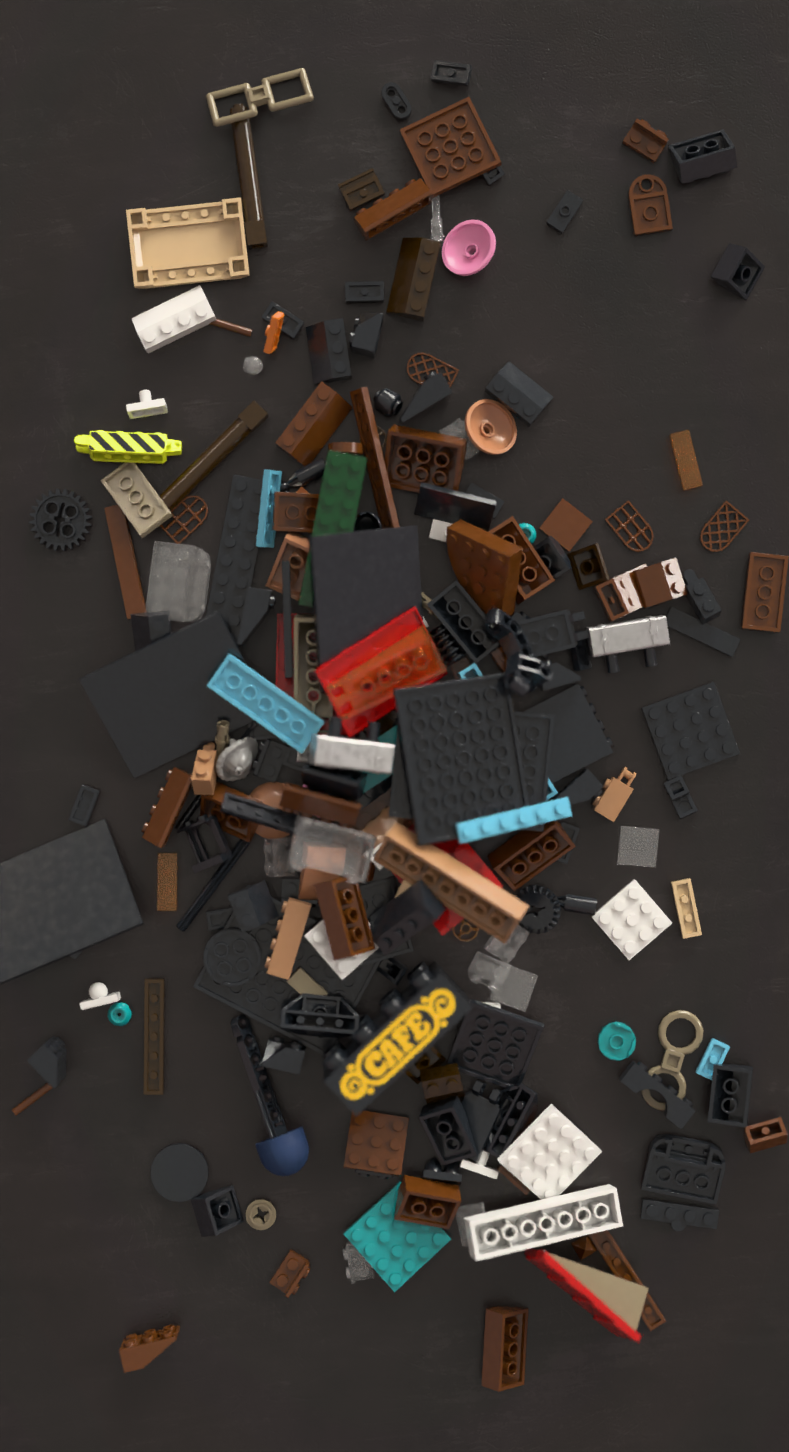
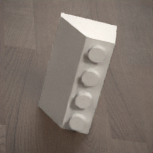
(173, 319)

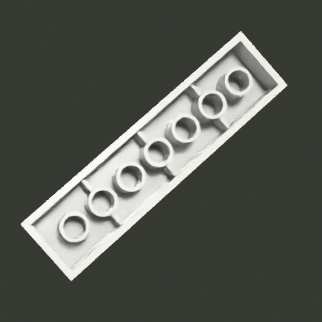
(543, 1222)

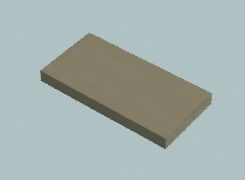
(136, 498)

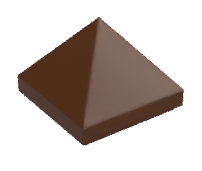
(584, 1246)

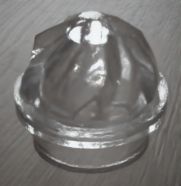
(252, 365)

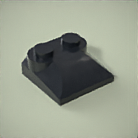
(553, 556)

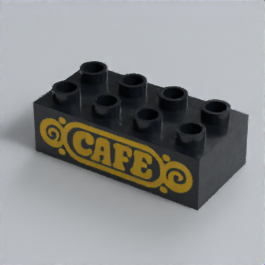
(395, 1036)

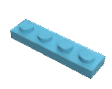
(271, 484)

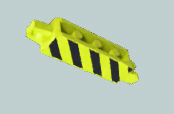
(127, 446)

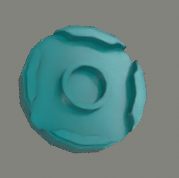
(616, 1041)

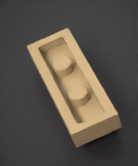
(686, 908)

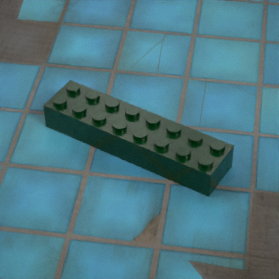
(335, 505)

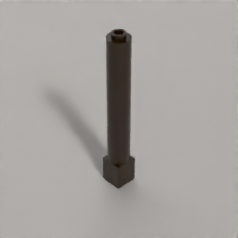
(248, 180)
(246, 423)

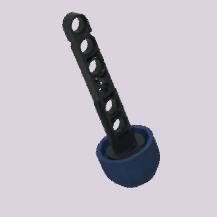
(284, 1150)

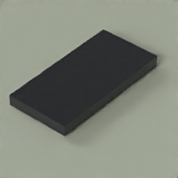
(452, 505)

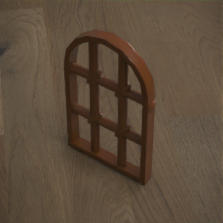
(623, 525)
(183, 526)

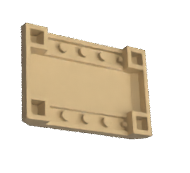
(187, 244)

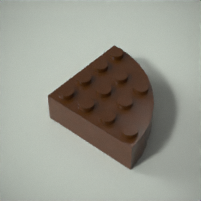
(485, 566)

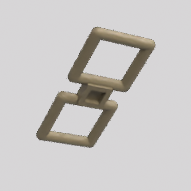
(259, 96)

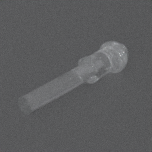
(436, 221)

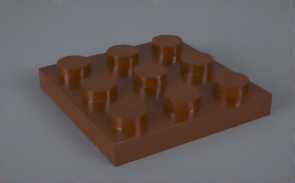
(376, 1143)

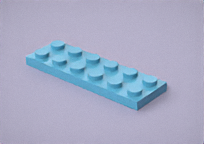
(265, 703)

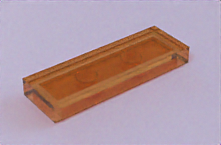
(686, 460)
(167, 882)

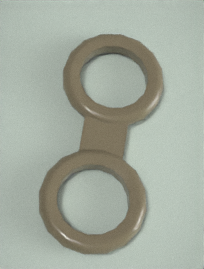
(674, 1056)

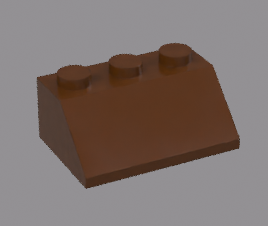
(233, 825)
(427, 1202)

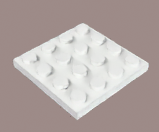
(549, 1154)

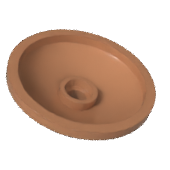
(497, 423)
(270, 794)

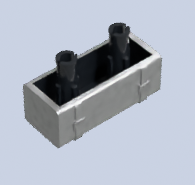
(627, 636)
(351, 753)

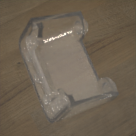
(331, 848)

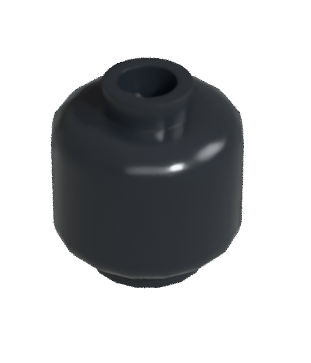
(388, 402)

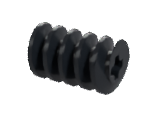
(447, 644)

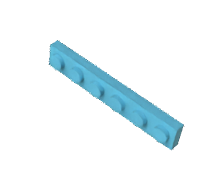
(513, 820)

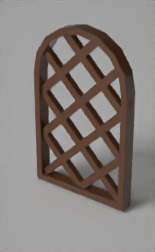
(445, 365)
(736, 511)

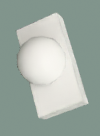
(99, 996)

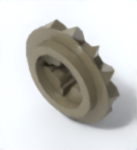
(256, 1222)

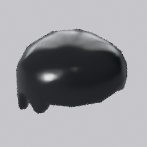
(367, 521)

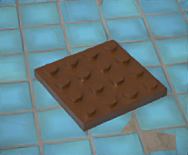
(450, 147)

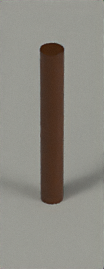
(232, 327)
(32, 1098)

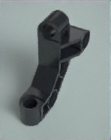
(522, 668)

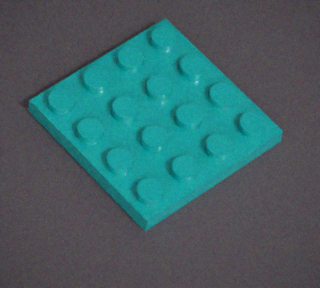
(394, 1246)

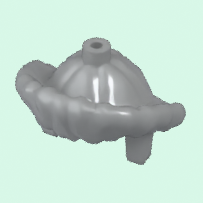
(237, 759)

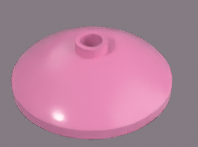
(462, 242)

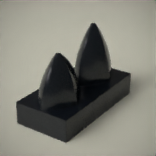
(451, 1173)

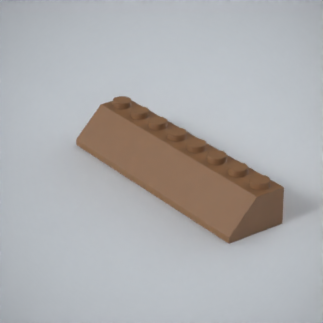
(451, 882)

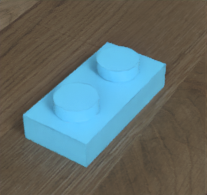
(714, 1054)

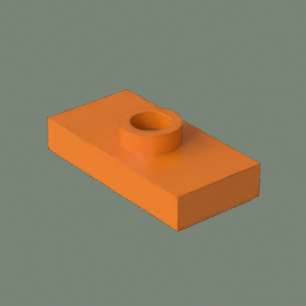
(273, 332)

